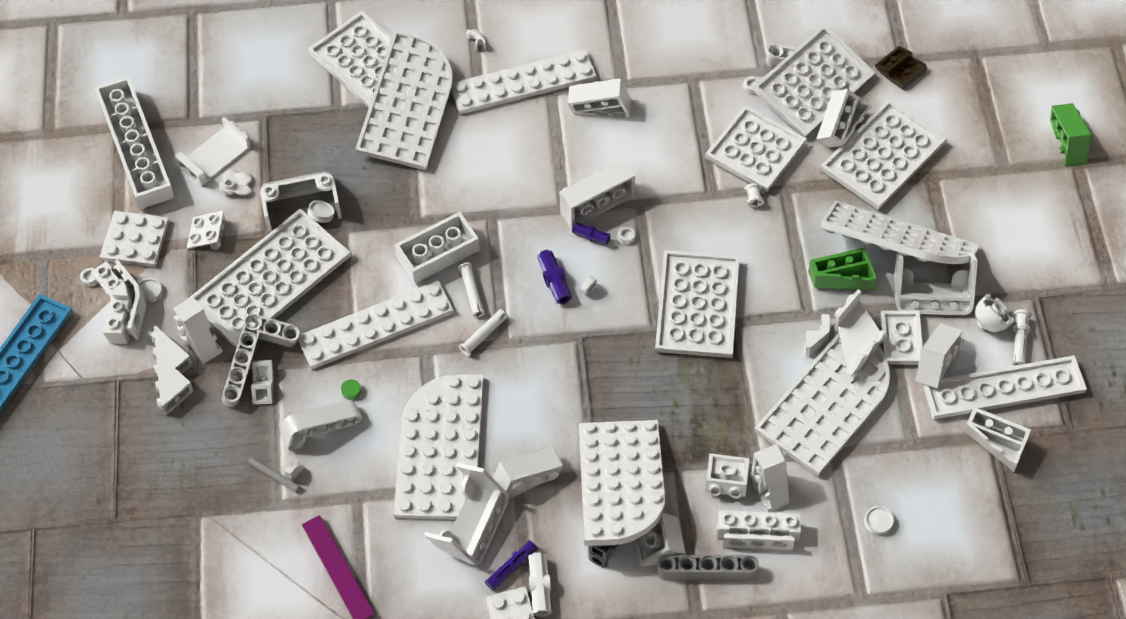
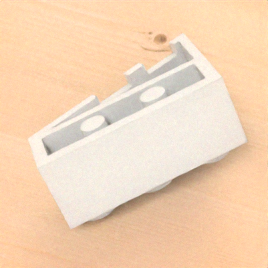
(770, 478)

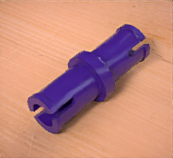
(591, 233)

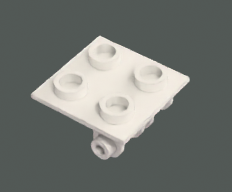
(207, 230)

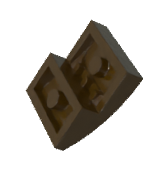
(900, 67)

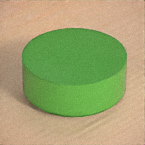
(351, 389)

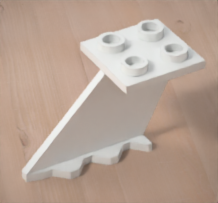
(857, 333)

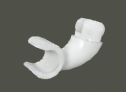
(477, 36)

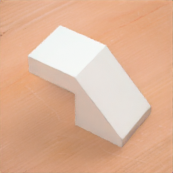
(816, 339)
(262, 382)

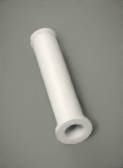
(471, 288)
(483, 332)

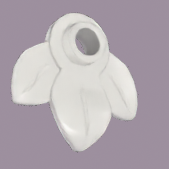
(235, 183)

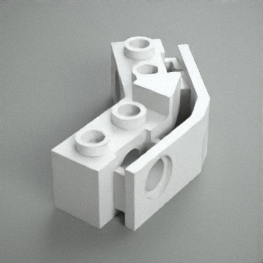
(122, 317)

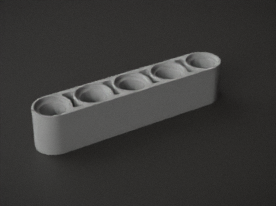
(717, 562)

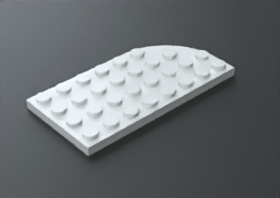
(407, 102)
(896, 235)
(825, 407)
(436, 433)
(620, 480)

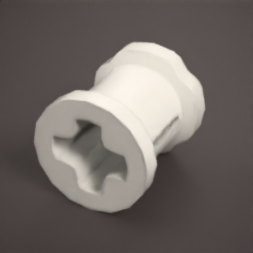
(753, 191)

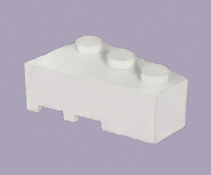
(600, 97)
(841, 118)
(195, 331)
(938, 355)
(998, 436)
(528, 471)

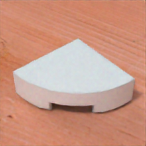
(293, 471)

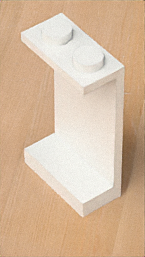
(215, 153)

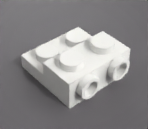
(727, 475)

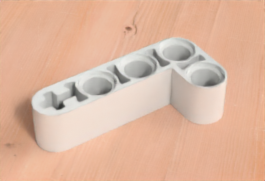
(318, 421)

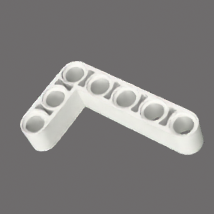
(246, 352)

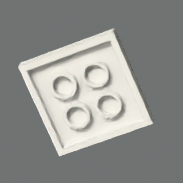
(134, 239)

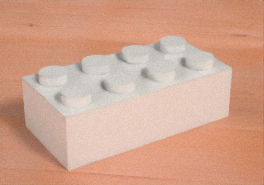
(597, 193)
(437, 247)

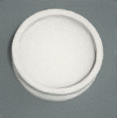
(320, 211)
(151, 289)
(878, 520)

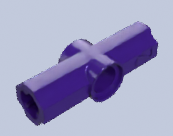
(554, 277)

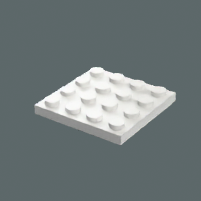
(755, 148)

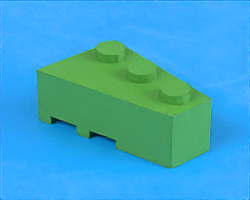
(1072, 133)
(843, 271)

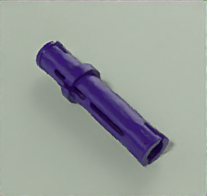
(518, 558)

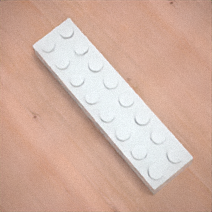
(134, 143)

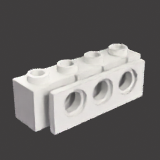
(741, 529)

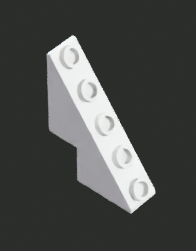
(170, 366)

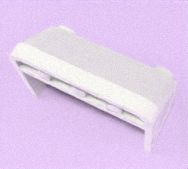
(297, 187)
(936, 298)
(477, 518)

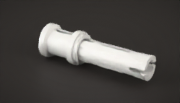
(1021, 331)

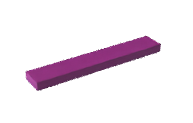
(337, 569)

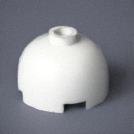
(992, 314)

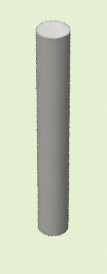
(273, 474)

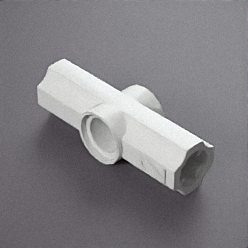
(539, 584)

